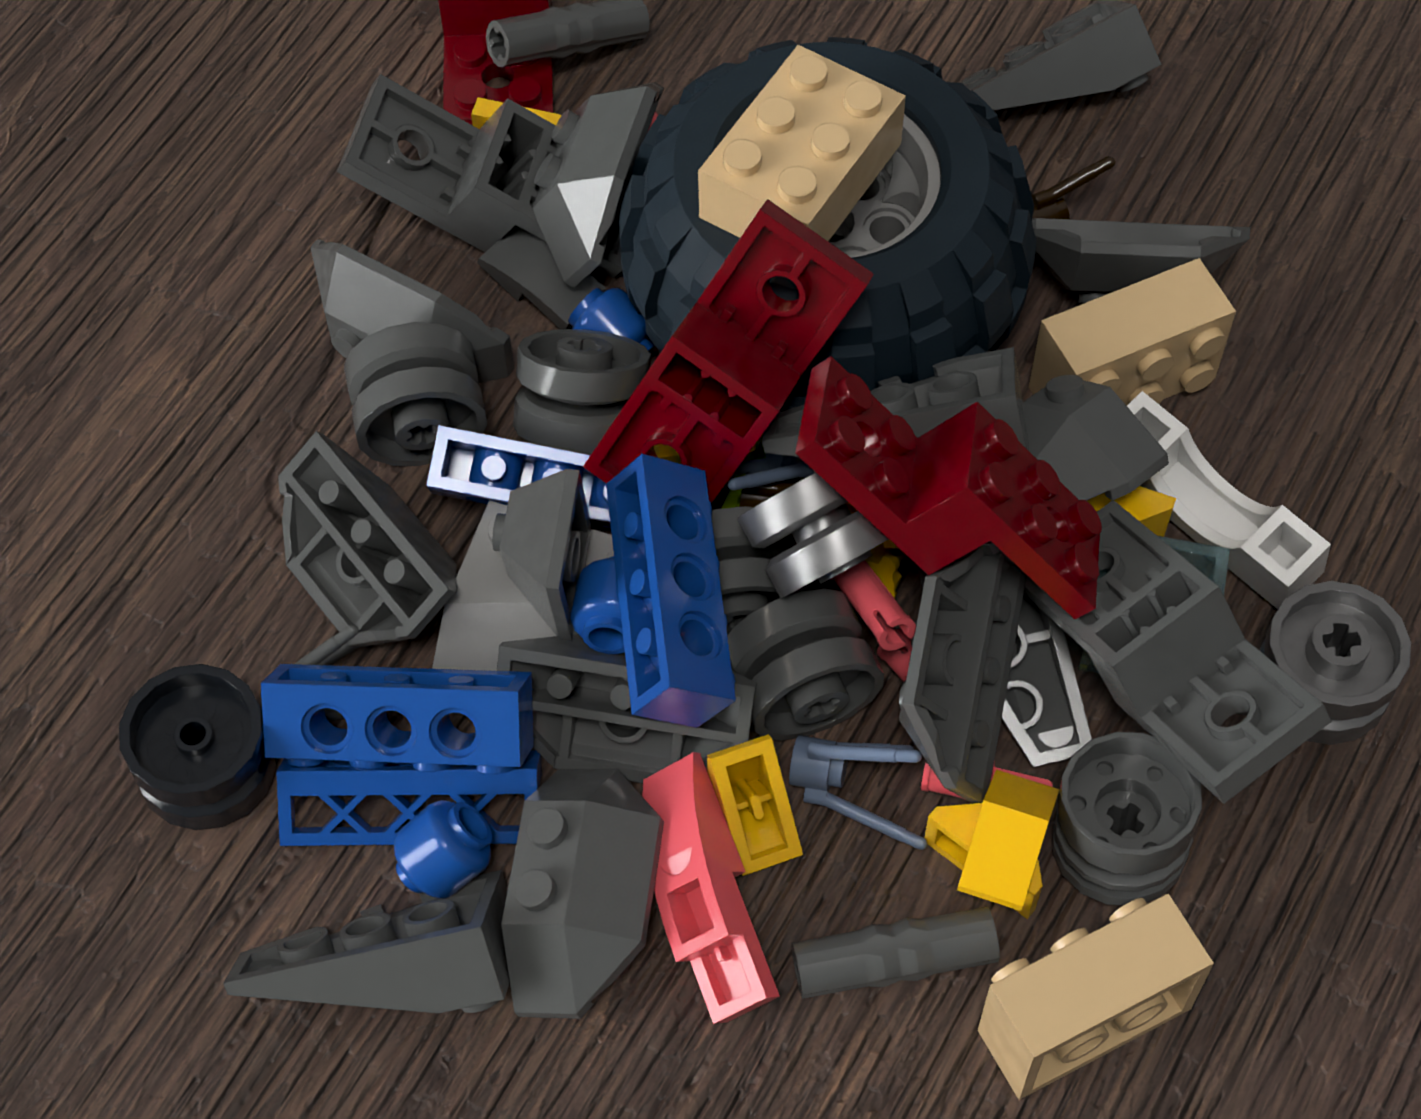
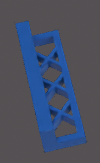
(392, 781)

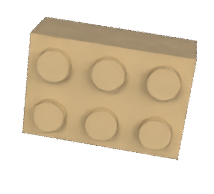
(803, 144)
(1144, 337)
(1092, 993)

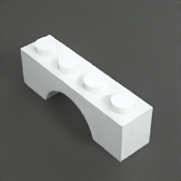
(1266, 543)

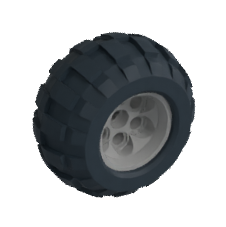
(936, 226)

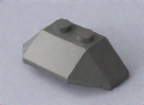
(590, 174)
(1112, 254)
(369, 296)
(360, 547)
(963, 667)
(587, 718)
(578, 890)

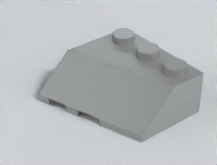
(489, 604)

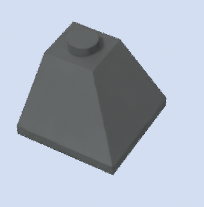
(546, 544)

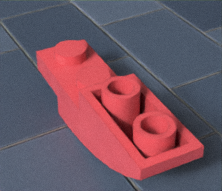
(700, 893)

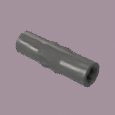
(566, 31)
(895, 952)

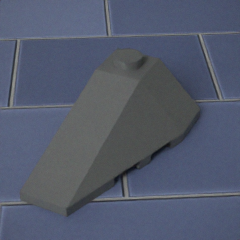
(1082, 55)
(957, 384)
(1091, 438)
(1042, 690)
(414, 959)

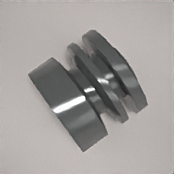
(1131, 788)

